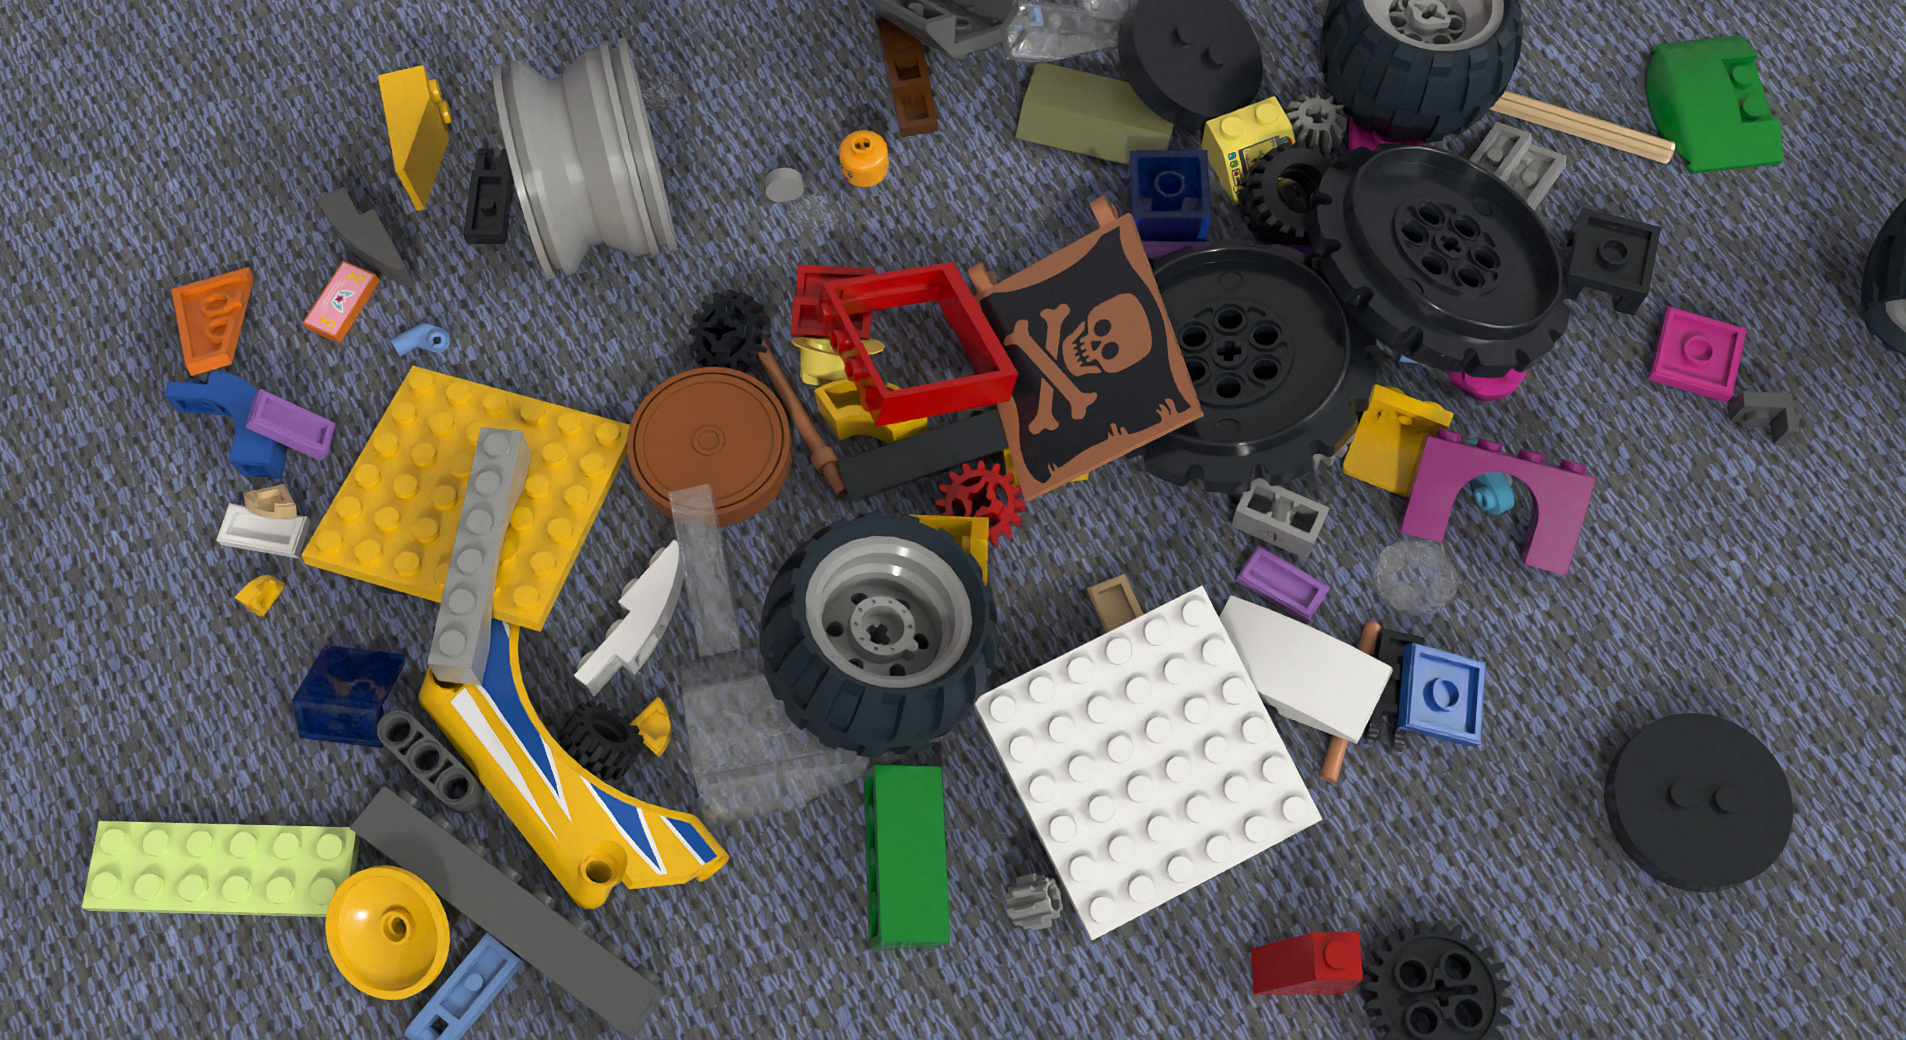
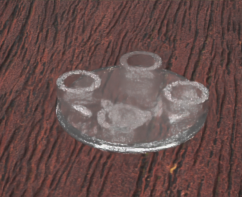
(1416, 577)

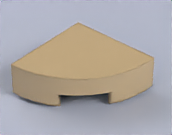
(271, 502)

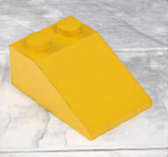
(416, 128)

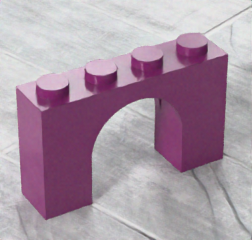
(1557, 494)

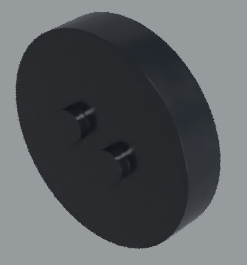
(1190, 58)
(1698, 802)

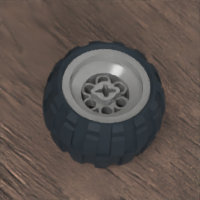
(1419, 63)

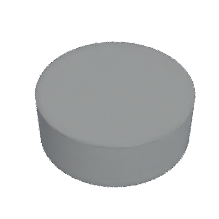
(784, 185)

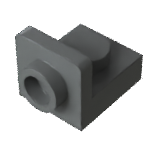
(1764, 408)

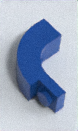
(231, 397)

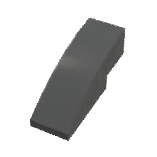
(365, 236)

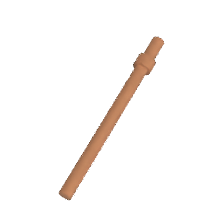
(822, 456)

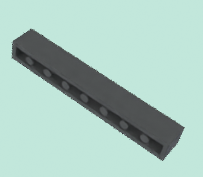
(510, 912)

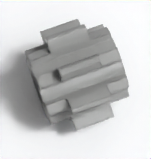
(1033, 901)

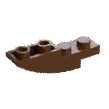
(907, 79)

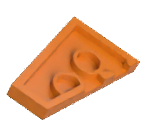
(212, 318)

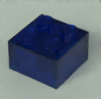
(1169, 194)

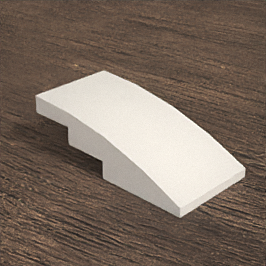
(1305, 670)

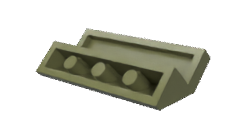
(1089, 115)

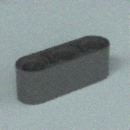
(414, 752)

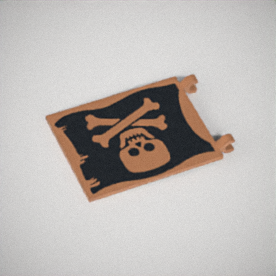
(1088, 355)

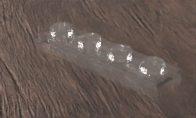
(705, 570)

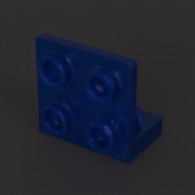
(346, 695)

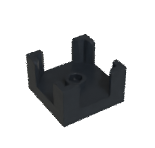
(1612, 257)

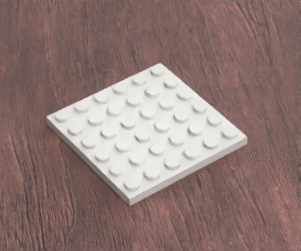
(1146, 762)

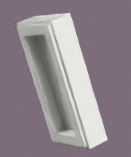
(262, 534)

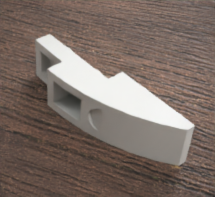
(648, 608)

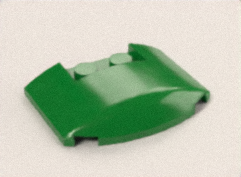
(1712, 104)

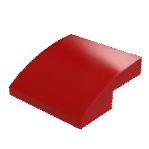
(808, 293)

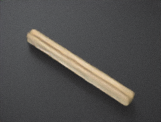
(1585, 127)

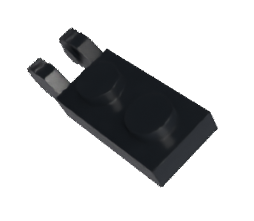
(488, 200)
(1391, 652)

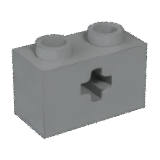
(1280, 517)

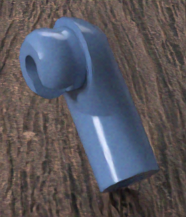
(421, 336)

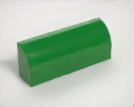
(905, 857)

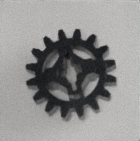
(730, 332)

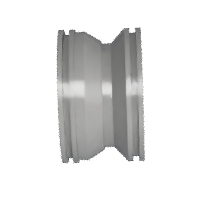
(583, 158)

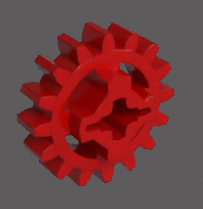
(989, 482)

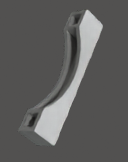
(465, 612)

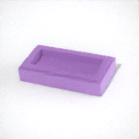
(290, 425)
(1282, 584)

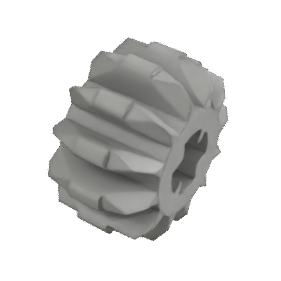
(1317, 121)

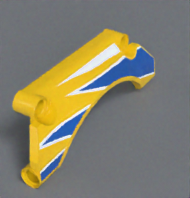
(556, 804)

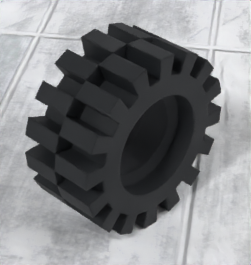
(601, 740)

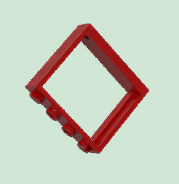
(908, 287)

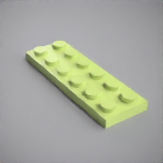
(218, 868)

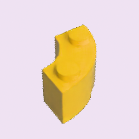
(843, 412)

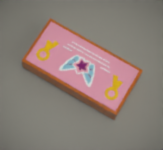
(341, 302)

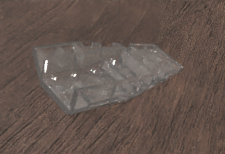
(749, 752)

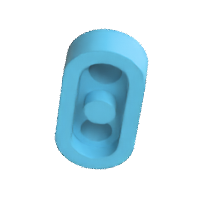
(1492, 490)

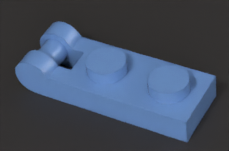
(466, 991)

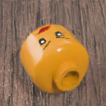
(863, 158)

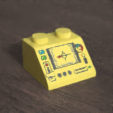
(1242, 138)

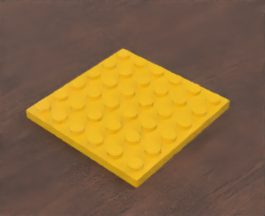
(409, 485)

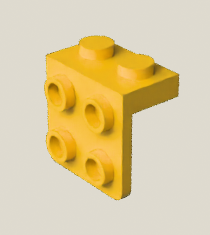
(1391, 438)

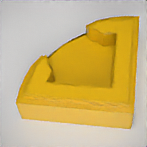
(260, 594)
(654, 726)

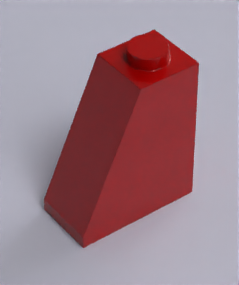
(1308, 965)

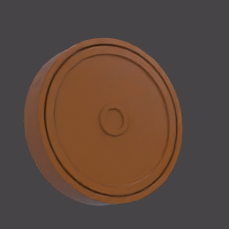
(713, 431)

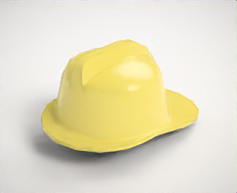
(821, 364)

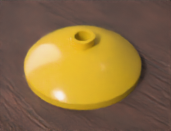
(373, 944)

